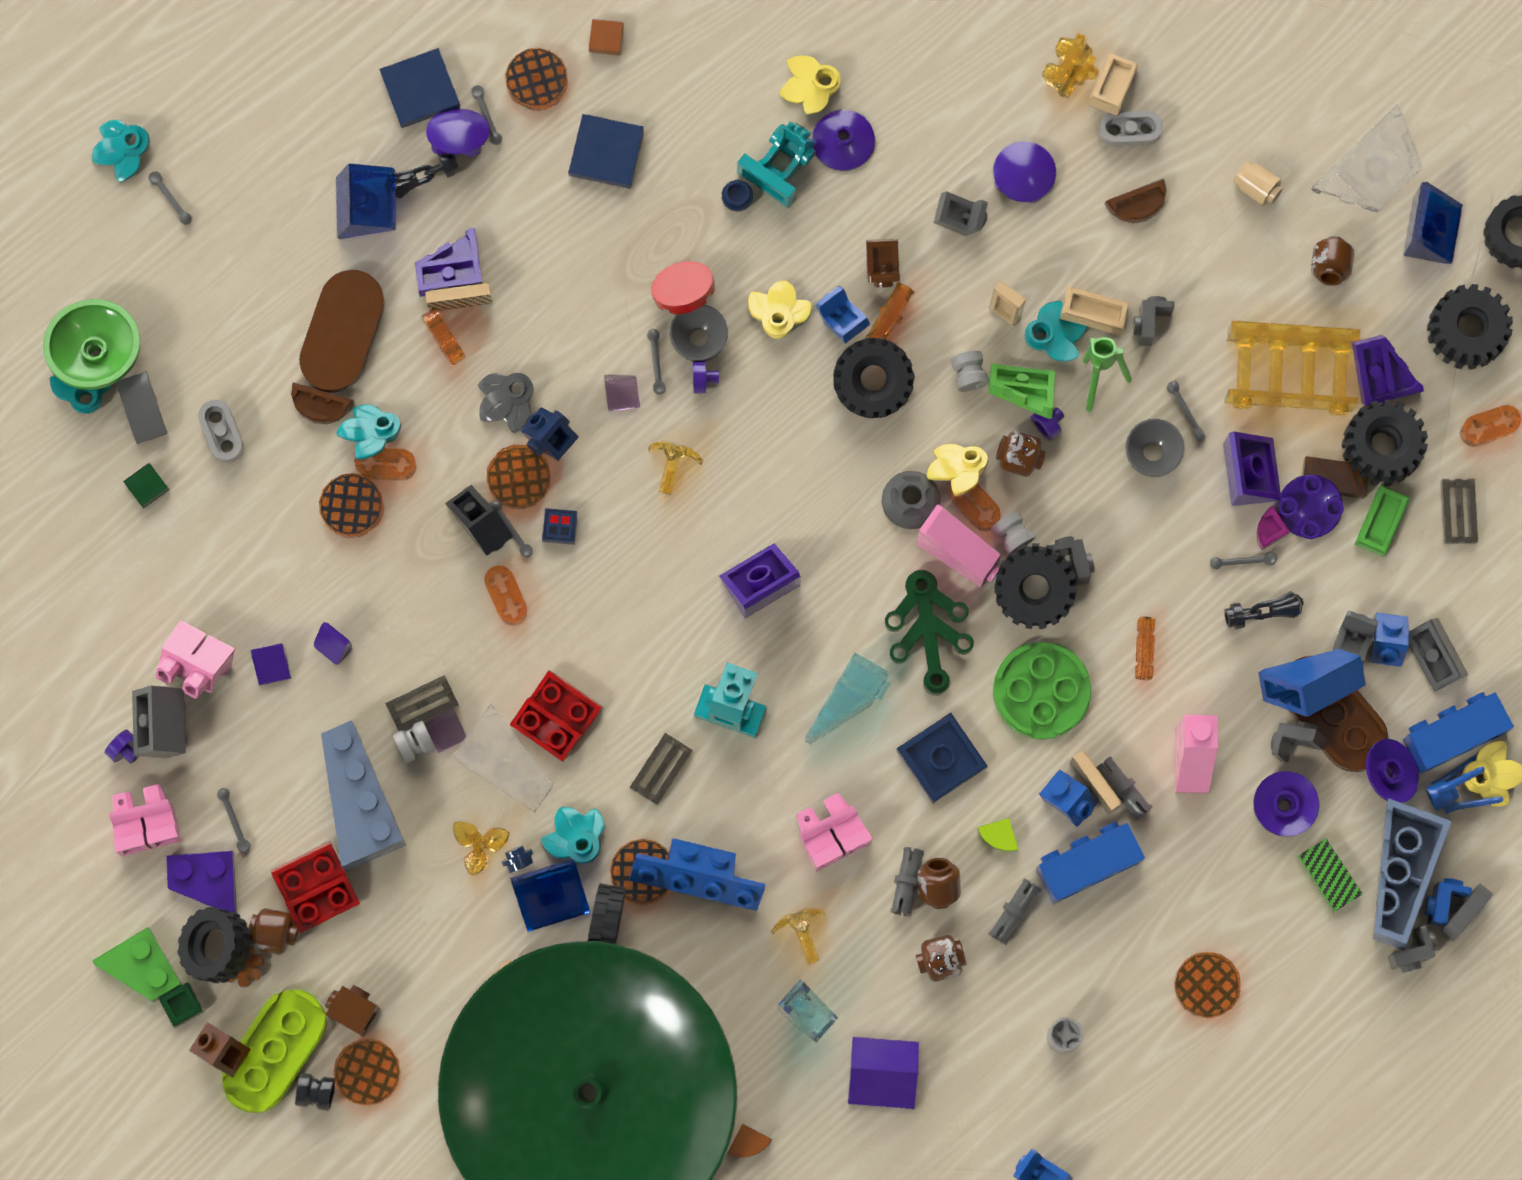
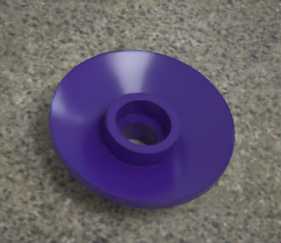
(843, 154)
(1392, 770)
(1301, 797)

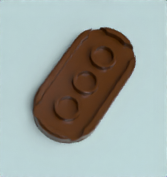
(342, 331)
(1349, 728)

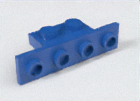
(699, 873)

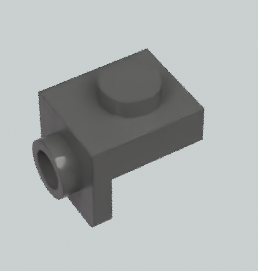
(960, 214)
(1145, 323)
(1081, 562)
(1355, 634)
(1301, 735)
(1410, 959)

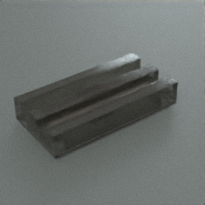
(1458, 484)
(422, 690)
(646, 793)

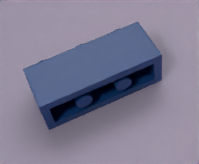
(1457, 731)
(1089, 861)

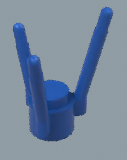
(1444, 792)

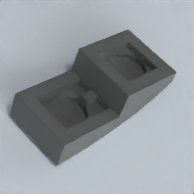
(141, 407)

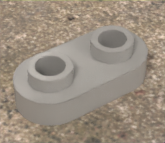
(1129, 127)
(222, 432)

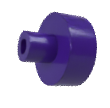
(702, 377)
(1048, 427)
(121, 747)

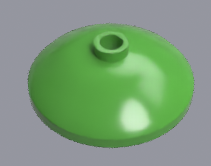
(88, 328)

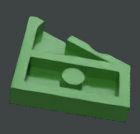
(1024, 387)
(140, 965)

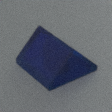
(365, 200)
(1432, 225)
(550, 895)

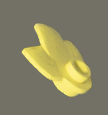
(806, 86)
(779, 305)
(955, 465)
(1498, 773)

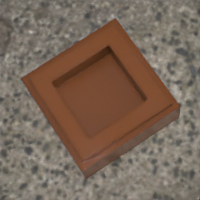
(606, 37)

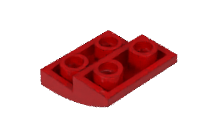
(556, 716)
(315, 887)

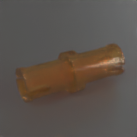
(891, 313)

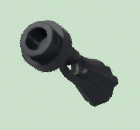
(407, 180)
(1284, 606)

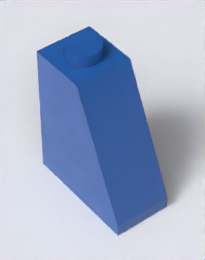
(1313, 681)

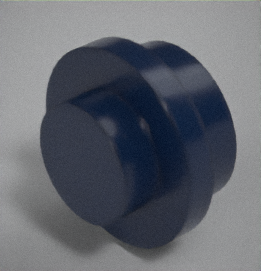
(737, 195)
(517, 858)

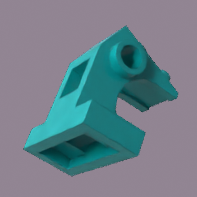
(794, 142)
(730, 702)

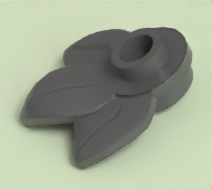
(503, 403)

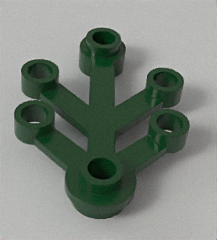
(928, 626)

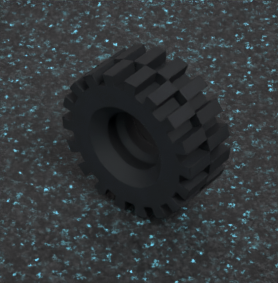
(1457, 346)
(898, 378)
(1395, 422)
(1042, 562)

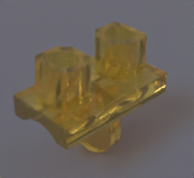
(1075, 67)

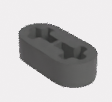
(1467, 912)

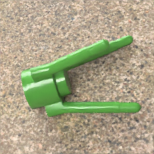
(1103, 355)

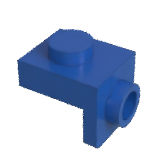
(841, 315)
(1390, 639)
(1069, 797)
(1438, 904)
(1036, 1167)

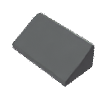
(1436, 654)

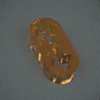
(443, 336)
(1488, 419)
(386, 471)
(970, 511)
(512, 592)

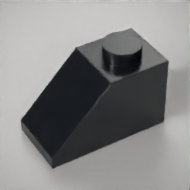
(479, 520)

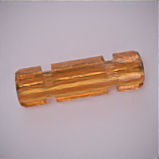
(1145, 648)

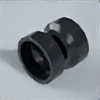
(313, 1091)

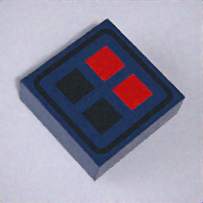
(559, 526)

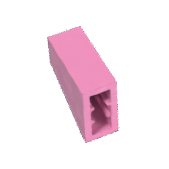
(958, 547)
(1195, 753)

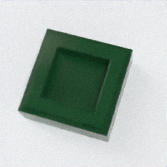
(146, 485)
(181, 1004)

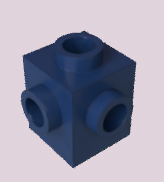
(549, 433)

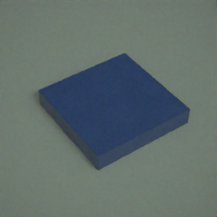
(419, 87)
(606, 151)
(941, 758)

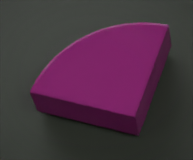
(1271, 528)

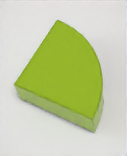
(999, 835)

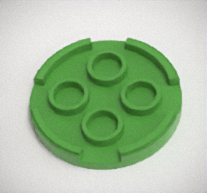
(1042, 690)

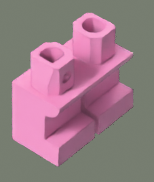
(194, 660)
(130, 822)
(842, 823)

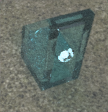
(807, 1011)

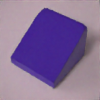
(332, 643)
(271, 664)

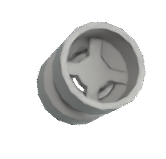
(969, 371)
(1013, 532)
(407, 745)
(1064, 1035)

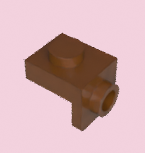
(882, 262)

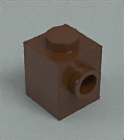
(352, 1009)
(219, 1049)

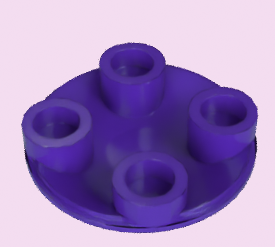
(457, 132)
(1024, 172)
(1310, 506)

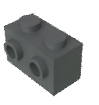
(159, 722)

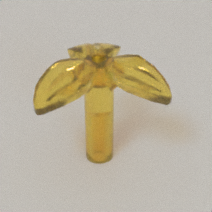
(673, 453)
(468, 835)
(800, 923)

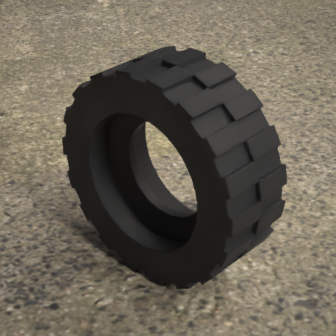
(1495, 235)
(606, 914)
(193, 942)

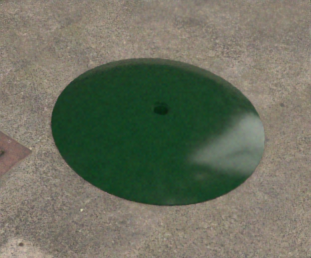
(599, 1019)

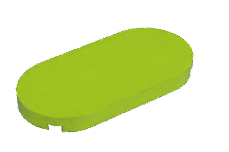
(280, 1047)

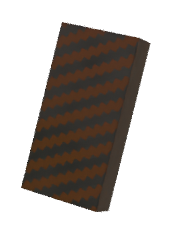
(1338, 472)

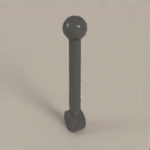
(478, 93)
(156, 179)
(658, 387)
(1173, 388)
(525, 549)
(1269, 559)
(243, 845)

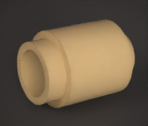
(1258, 183)

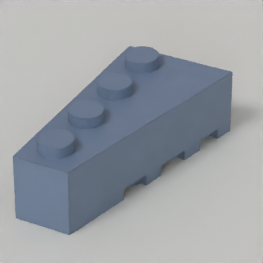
(359, 806)
(1407, 862)

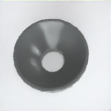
(703, 319)
(1159, 433)
(904, 514)

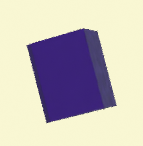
(1251, 469)
(761, 580)
(883, 1073)

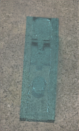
(852, 694)

